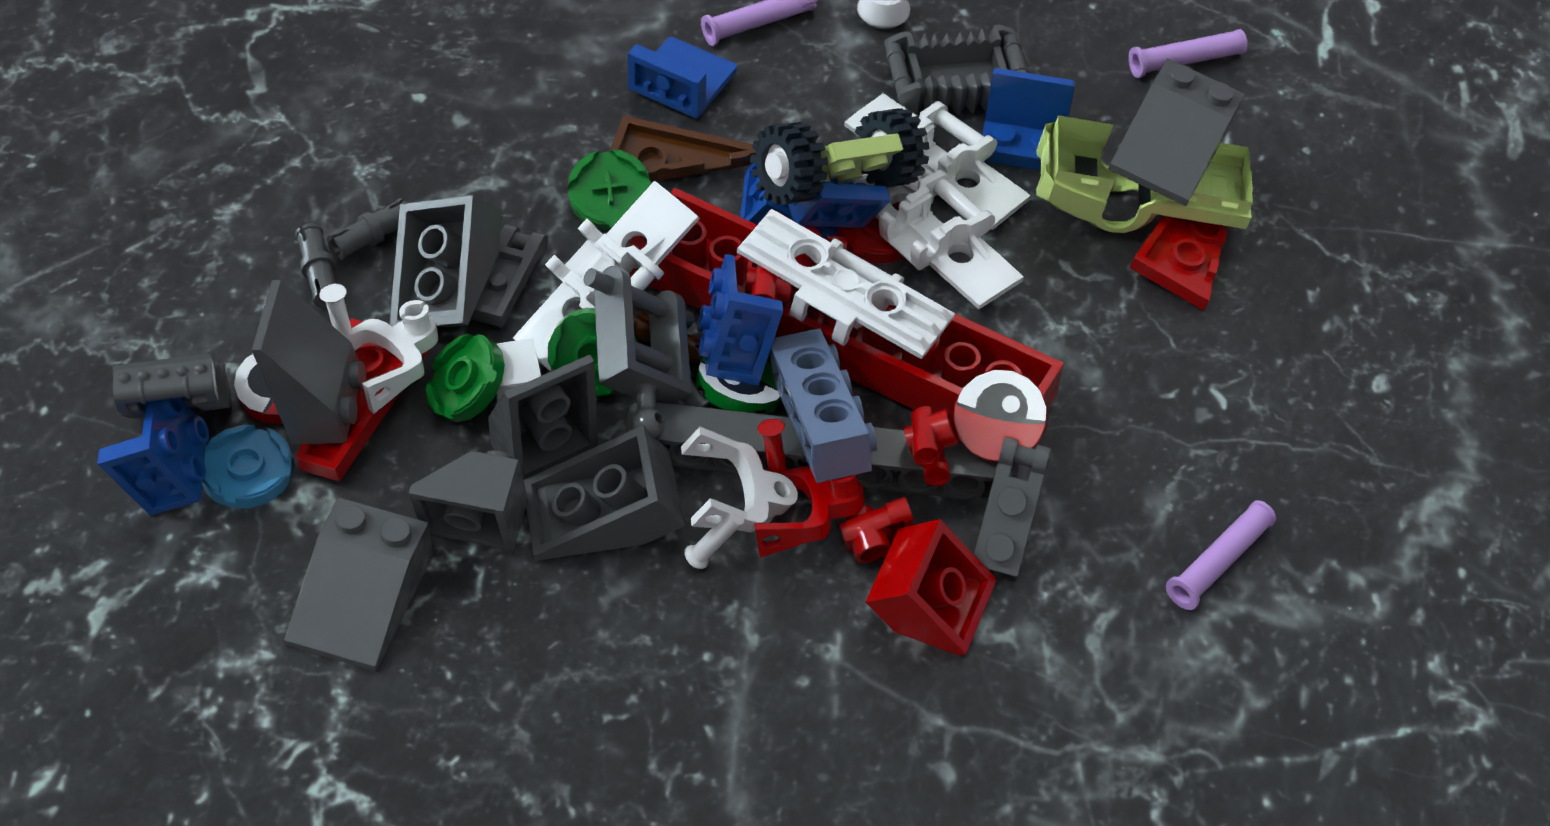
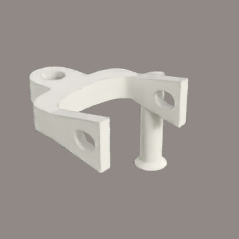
(405, 340)
(764, 494)

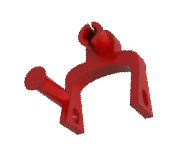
(829, 498)

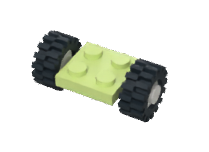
(795, 165)

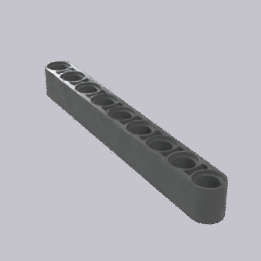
(891, 463)

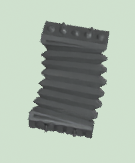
(950, 70)
(192, 378)

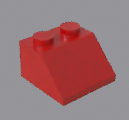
(932, 587)

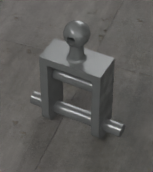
(634, 368)

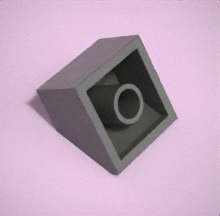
(474, 499)

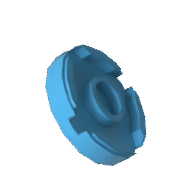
(247, 466)

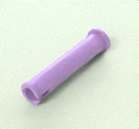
(751, 17)
(1187, 52)
(1220, 555)

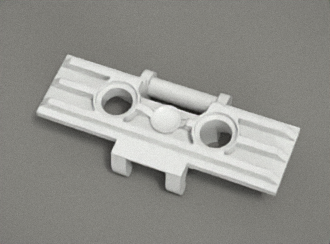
(993, 189)
(654, 216)
(930, 242)
(845, 286)

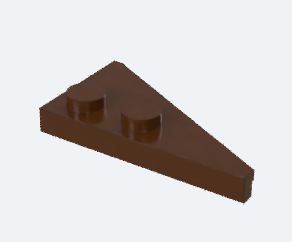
(678, 152)

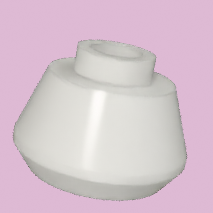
(884, 13)

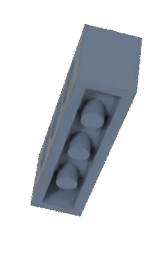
(822, 406)

